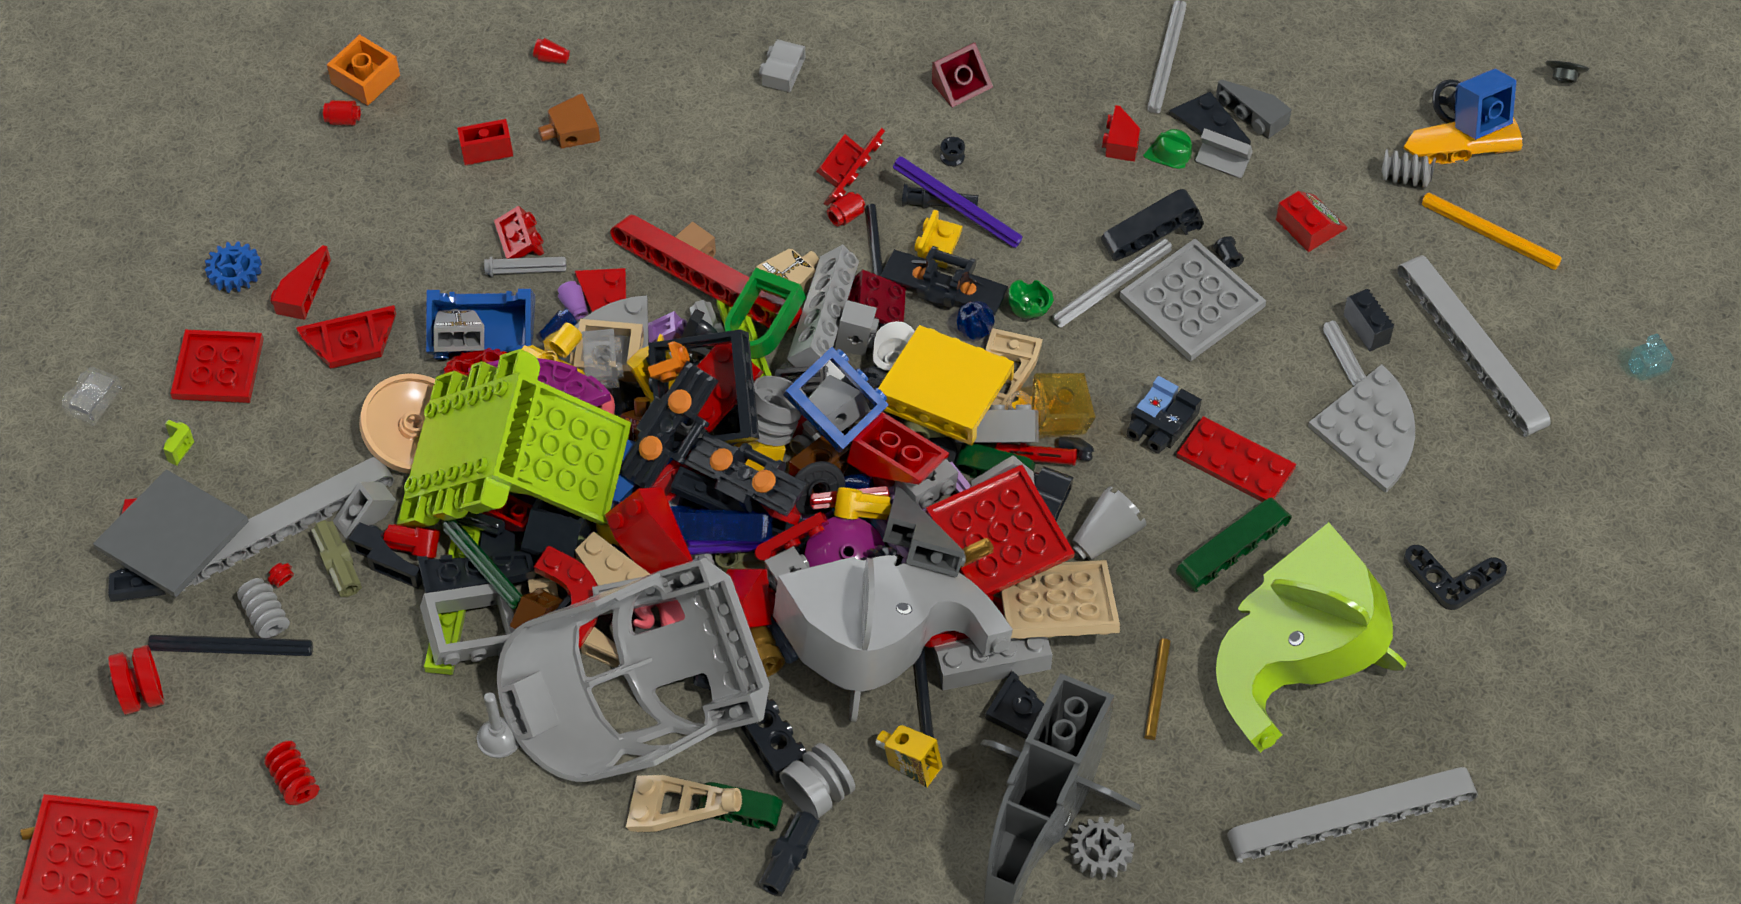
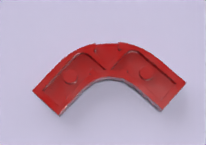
(572, 577)

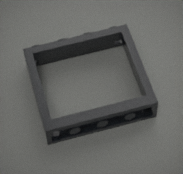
(743, 378)

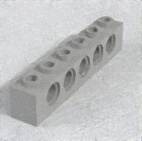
(823, 306)

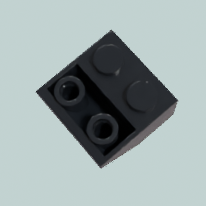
(555, 528)

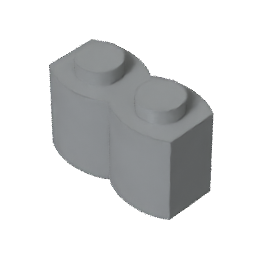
(782, 65)

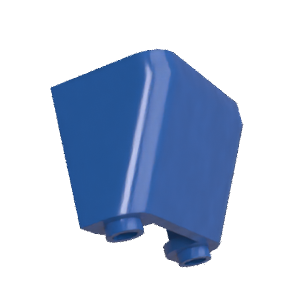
(505, 316)

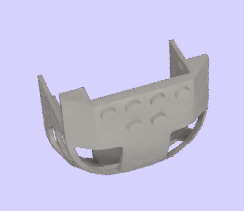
(551, 698)

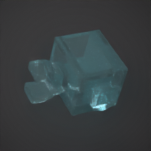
(1650, 358)

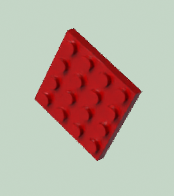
(1016, 523)
(87, 852)

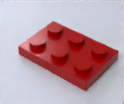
(723, 397)

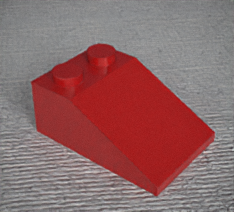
(894, 452)
(648, 530)

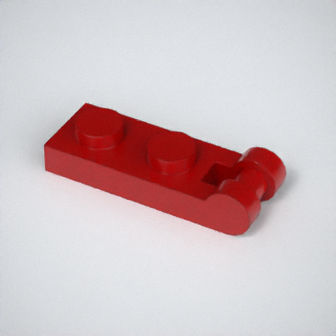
(790, 538)

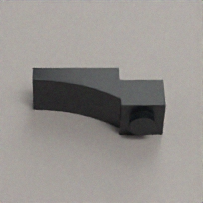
(370, 543)

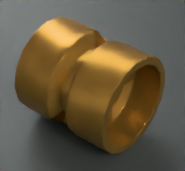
(769, 653)

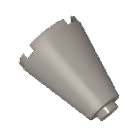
(1107, 525)

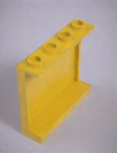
(945, 383)

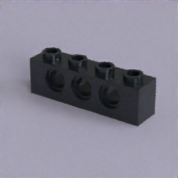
(777, 734)

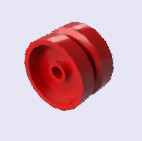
(131, 681)

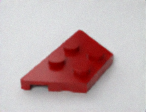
(350, 337)

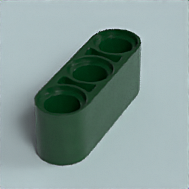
(979, 459)
(756, 808)

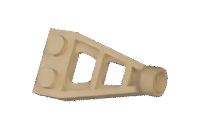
(1015, 348)
(649, 795)

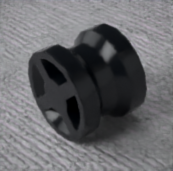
(952, 145)

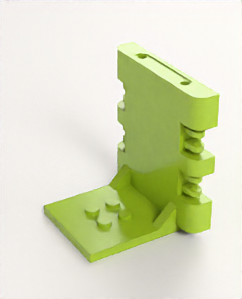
(507, 436)

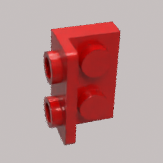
(518, 233)

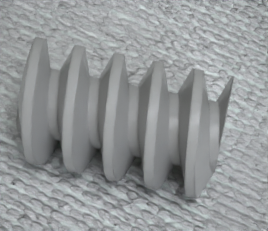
(1407, 168)
(263, 608)

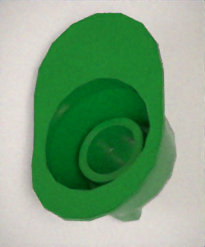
(1170, 149)

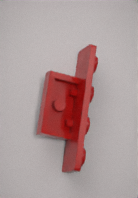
(844, 160)

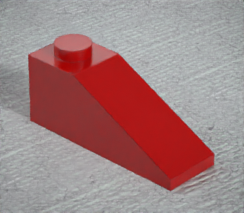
(300, 286)

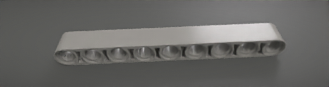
(1475, 345)
(294, 515)
(1351, 813)

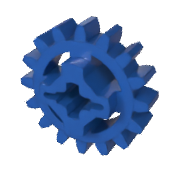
(233, 266)

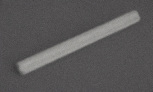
(1166, 58)
(1111, 283)

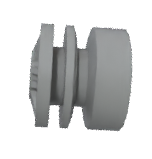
(775, 413)
(817, 780)

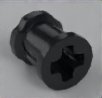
(1226, 248)

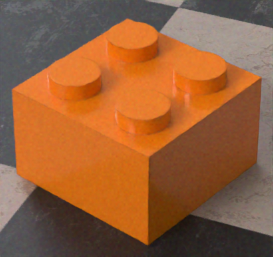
(363, 70)

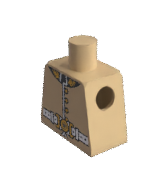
(793, 267)

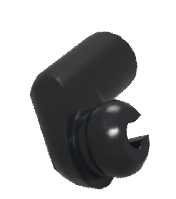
(1084, 448)

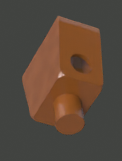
(571, 123)

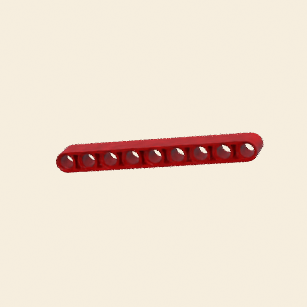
(693, 267)

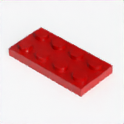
(1236, 460)

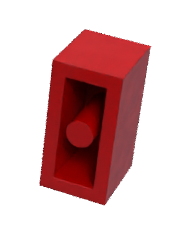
(485, 142)

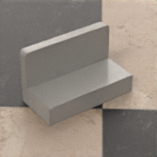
(1224, 153)

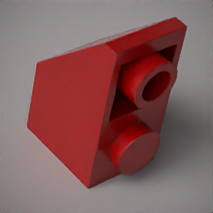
(1123, 136)

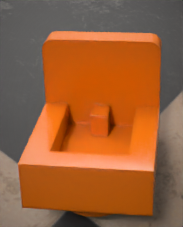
(668, 369)

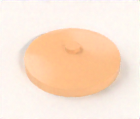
(394, 419)

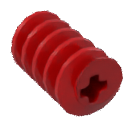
(291, 773)

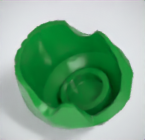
(1030, 299)

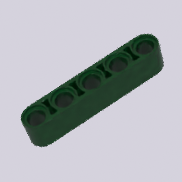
(1232, 543)

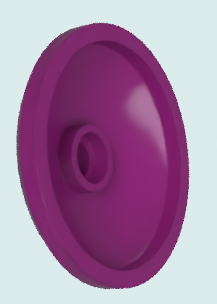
(839, 535)

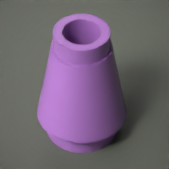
(572, 298)

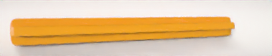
(1491, 231)

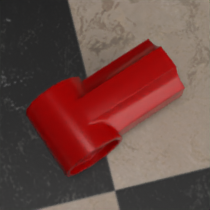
(415, 540)

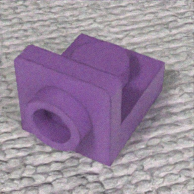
(669, 325)

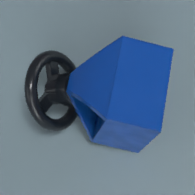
(1479, 103)

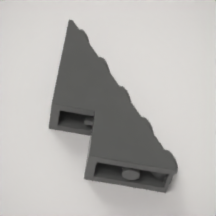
(927, 541)

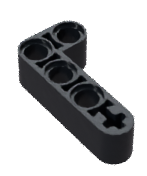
(1152, 224)

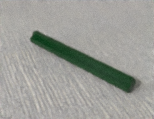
(483, 563)

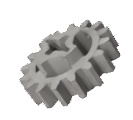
(1114, 843)

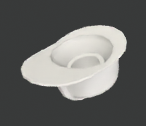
(889, 343)

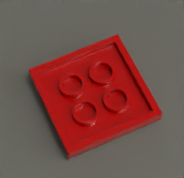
(217, 366)

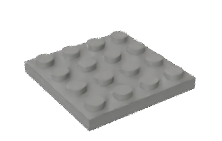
(1192, 299)

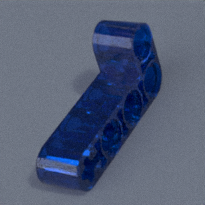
(723, 524)

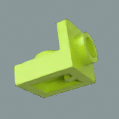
(178, 442)

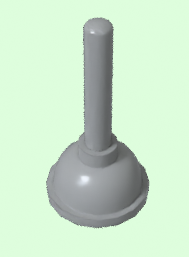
(495, 735)

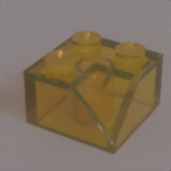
(1062, 403)

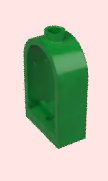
(777, 286)

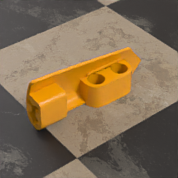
(1450, 144)

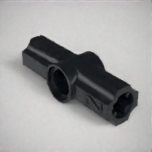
(789, 853)

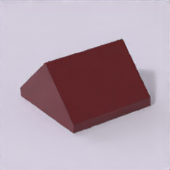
(960, 75)

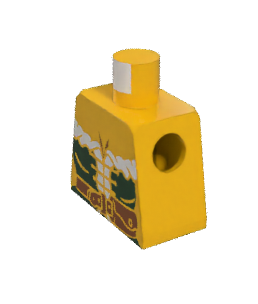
(910, 751)

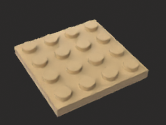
(1063, 602)

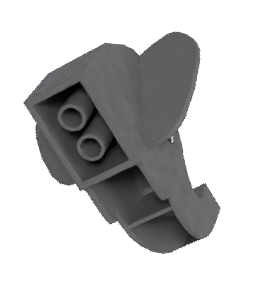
(1048, 784)

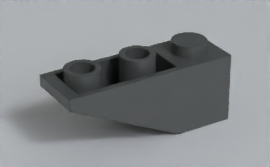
(1258, 108)

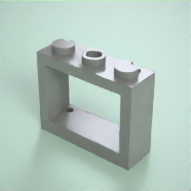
(457, 600)

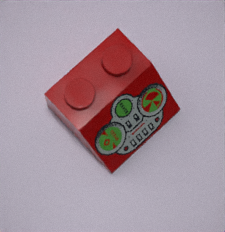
(1308, 220)

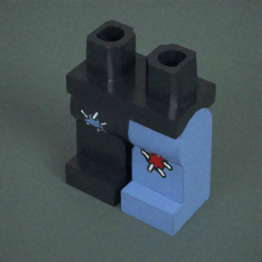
(1163, 415)

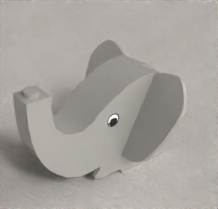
(871, 618)

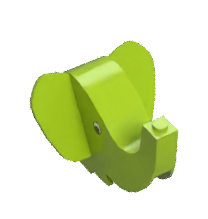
(1307, 625)

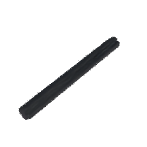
(231, 645)

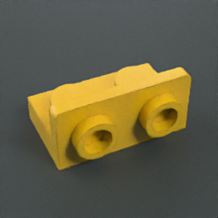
(938, 234)

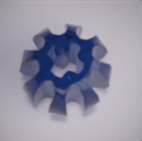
(975, 320)

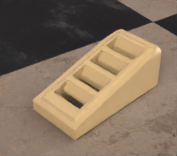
(601, 648)

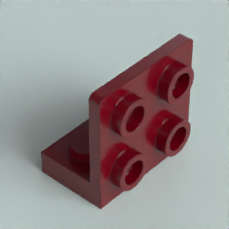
(881, 294)

